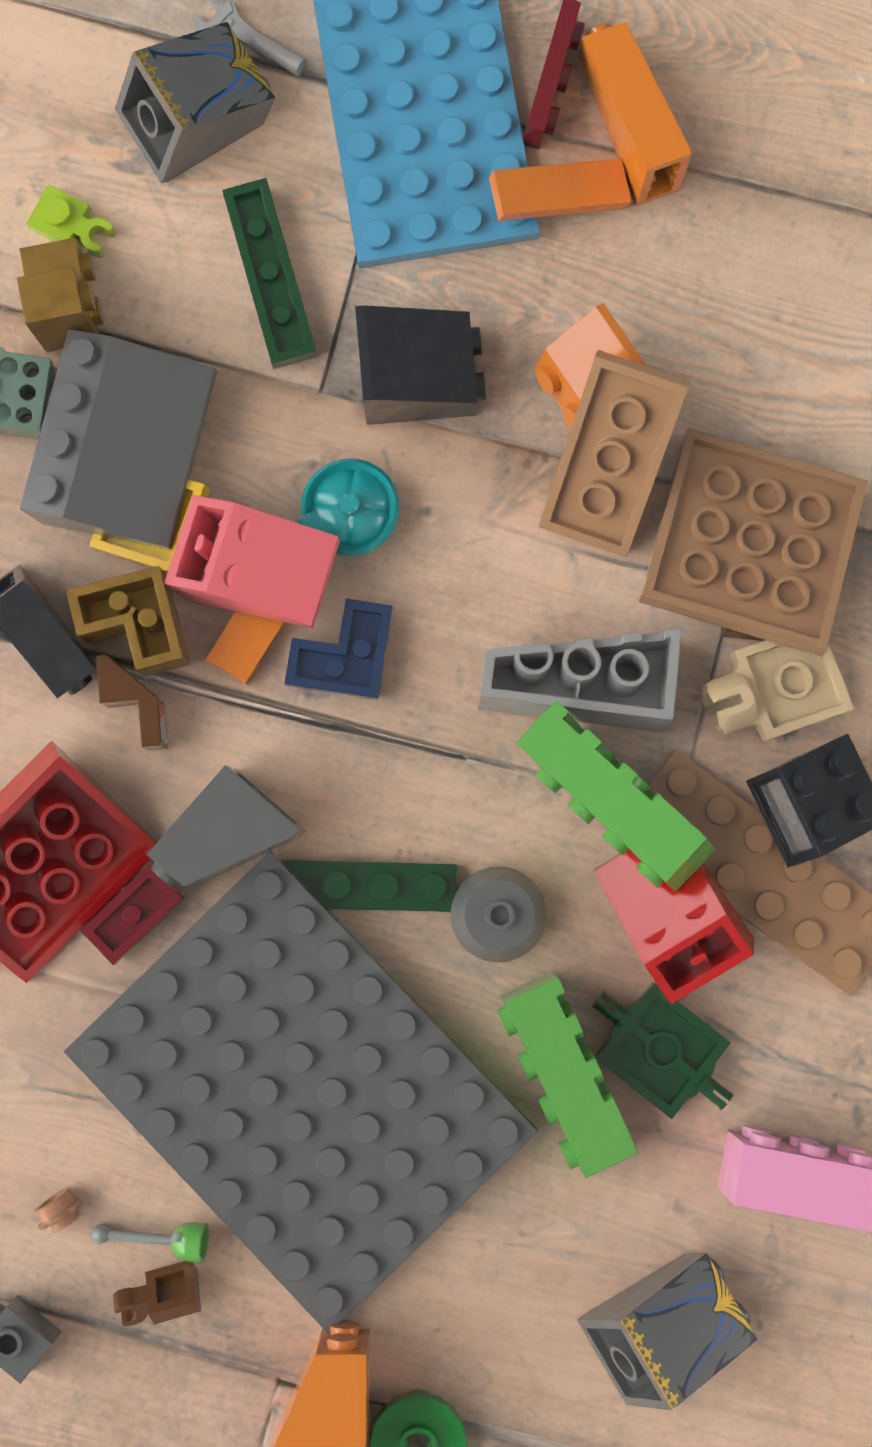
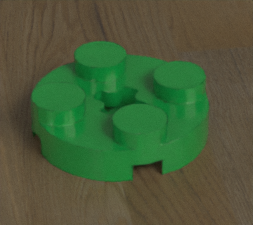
(418, 1414)

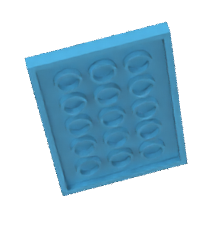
(421, 124)

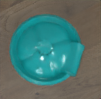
(353, 503)

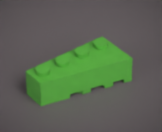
(616, 797)
(567, 1074)

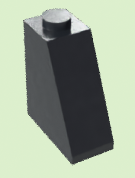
(42, 635)

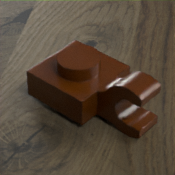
(166, 1296)

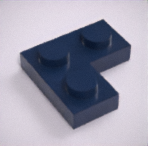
(352, 665)

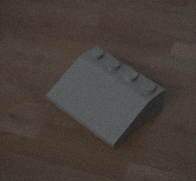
(118, 440)

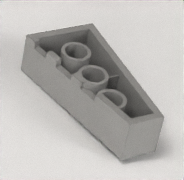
(599, 681)

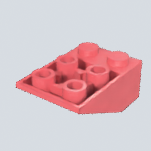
(251, 562)

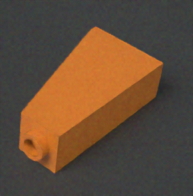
(634, 113)

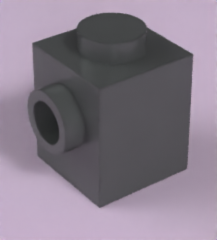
(23, 1338)

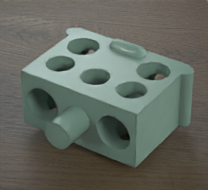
(17, 385)

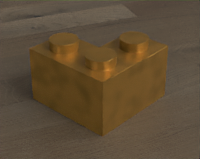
(58, 292)
(133, 606)

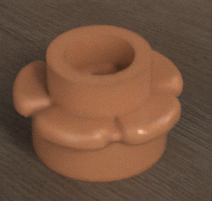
(58, 1211)

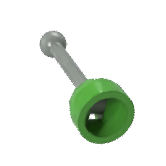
(187, 1242)

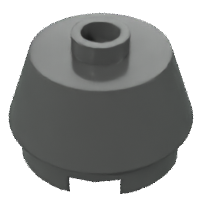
(498, 914)

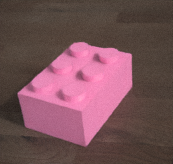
(798, 1177)

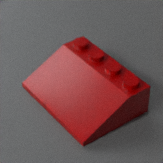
(60, 857)

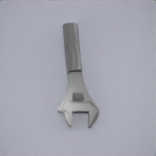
(253, 39)

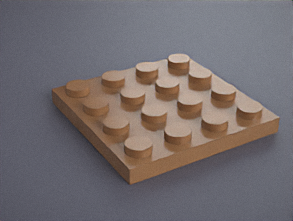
(754, 542)

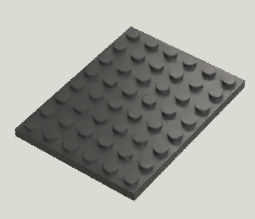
(300, 1091)

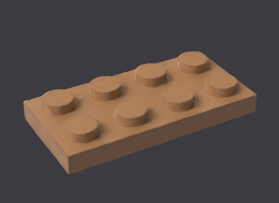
(613, 452)

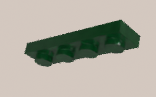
(269, 273)
(378, 884)

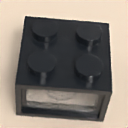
(815, 800)

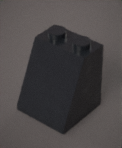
(418, 364)

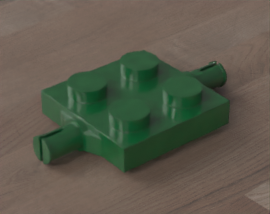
(662, 1050)

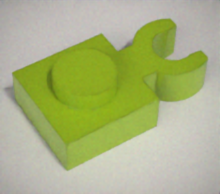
(65, 217)

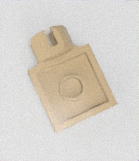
(777, 690)

